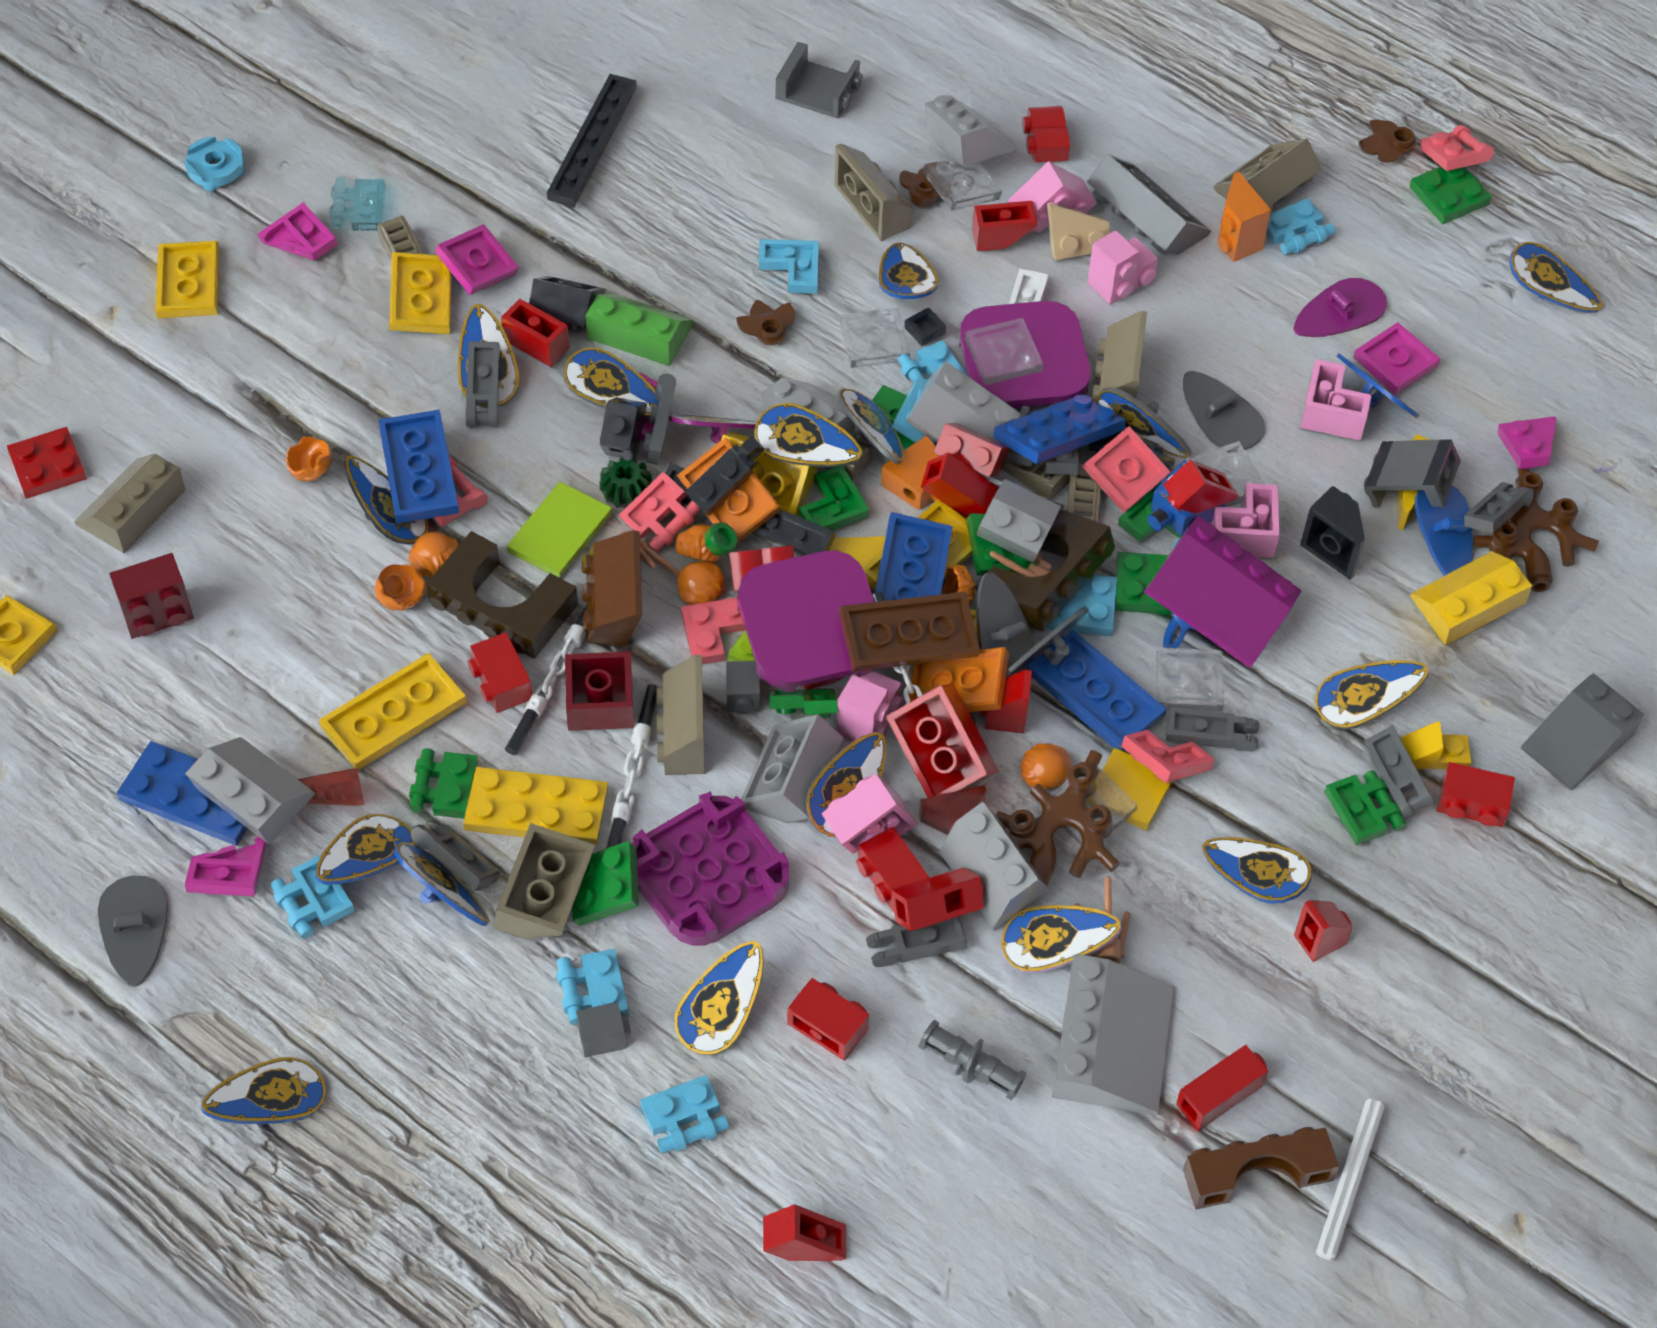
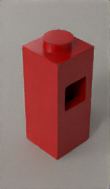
(958, 485)
(938, 899)
(1222, 1087)

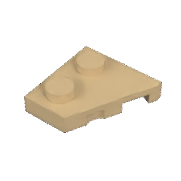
(1073, 231)

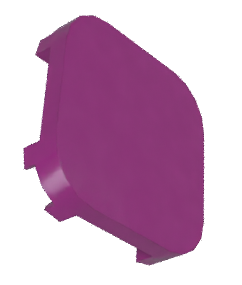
(1058, 342)
(795, 617)
(709, 870)

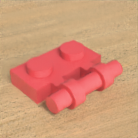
(653, 506)

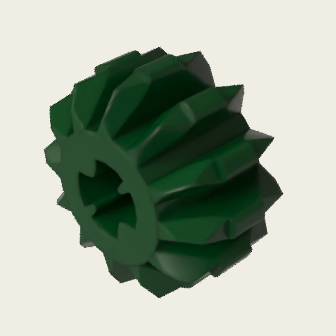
(624, 480)

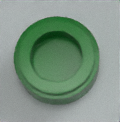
(721, 539)

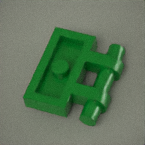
(453, 786)
(1357, 810)

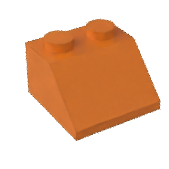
(1243, 220)

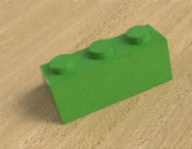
(636, 327)

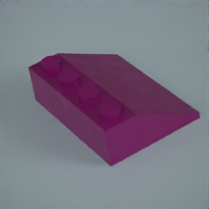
(1223, 591)

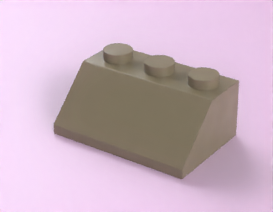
(1276, 171)
(870, 193)
(1121, 355)
(133, 502)
(682, 719)
(543, 884)

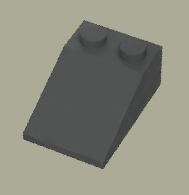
(1583, 731)

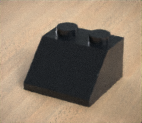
(564, 299)
(1335, 531)

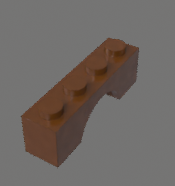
(1301, 1156)

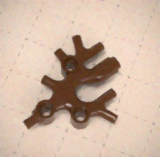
(1515, 534)
(1063, 811)

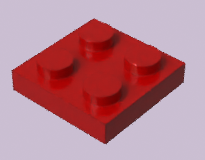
(46, 462)

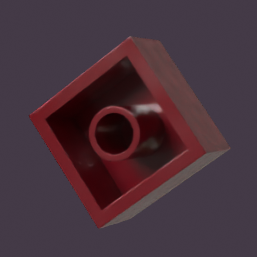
(152, 595)
(599, 691)

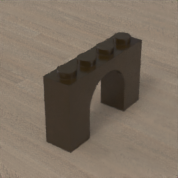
(1084, 546)
(526, 624)

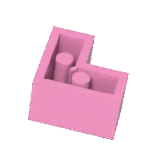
(1054, 186)
(1120, 266)
(1330, 407)
(1255, 523)
(866, 704)
(867, 812)

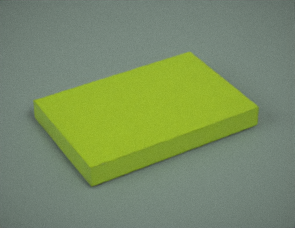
(559, 529)

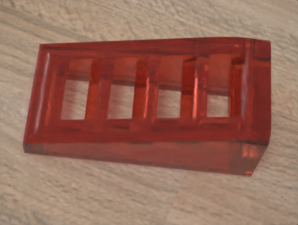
(335, 788)

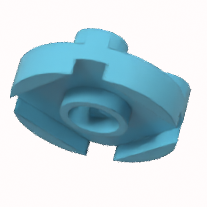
(219, 174)

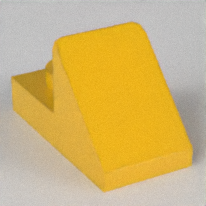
(1434, 750)

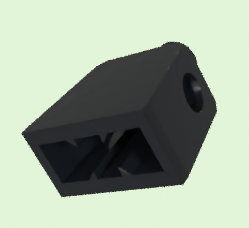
(622, 427)

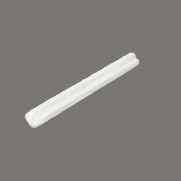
(1350, 1180)

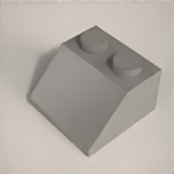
(1018, 520)

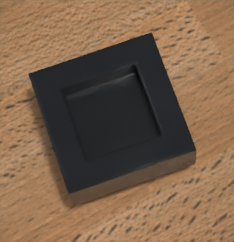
(925, 326)

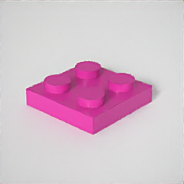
(476, 259)
(1396, 358)

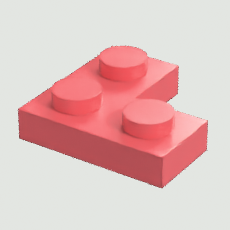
(706, 622)
(1166, 761)

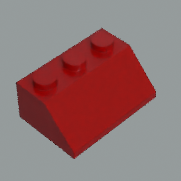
(942, 742)

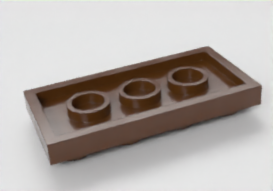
(909, 631)

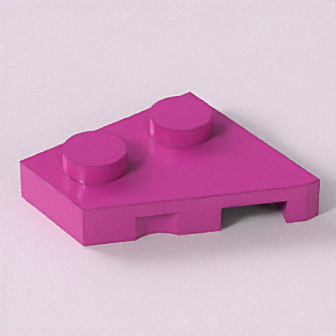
(299, 234)
(1529, 441)
(227, 870)

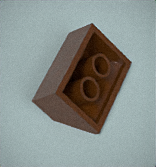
(612, 589)

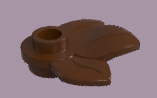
(1388, 141)
(919, 188)
(767, 323)

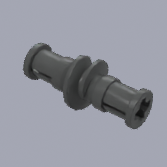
(972, 1060)

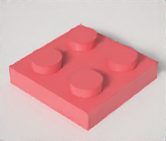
(1126, 469)

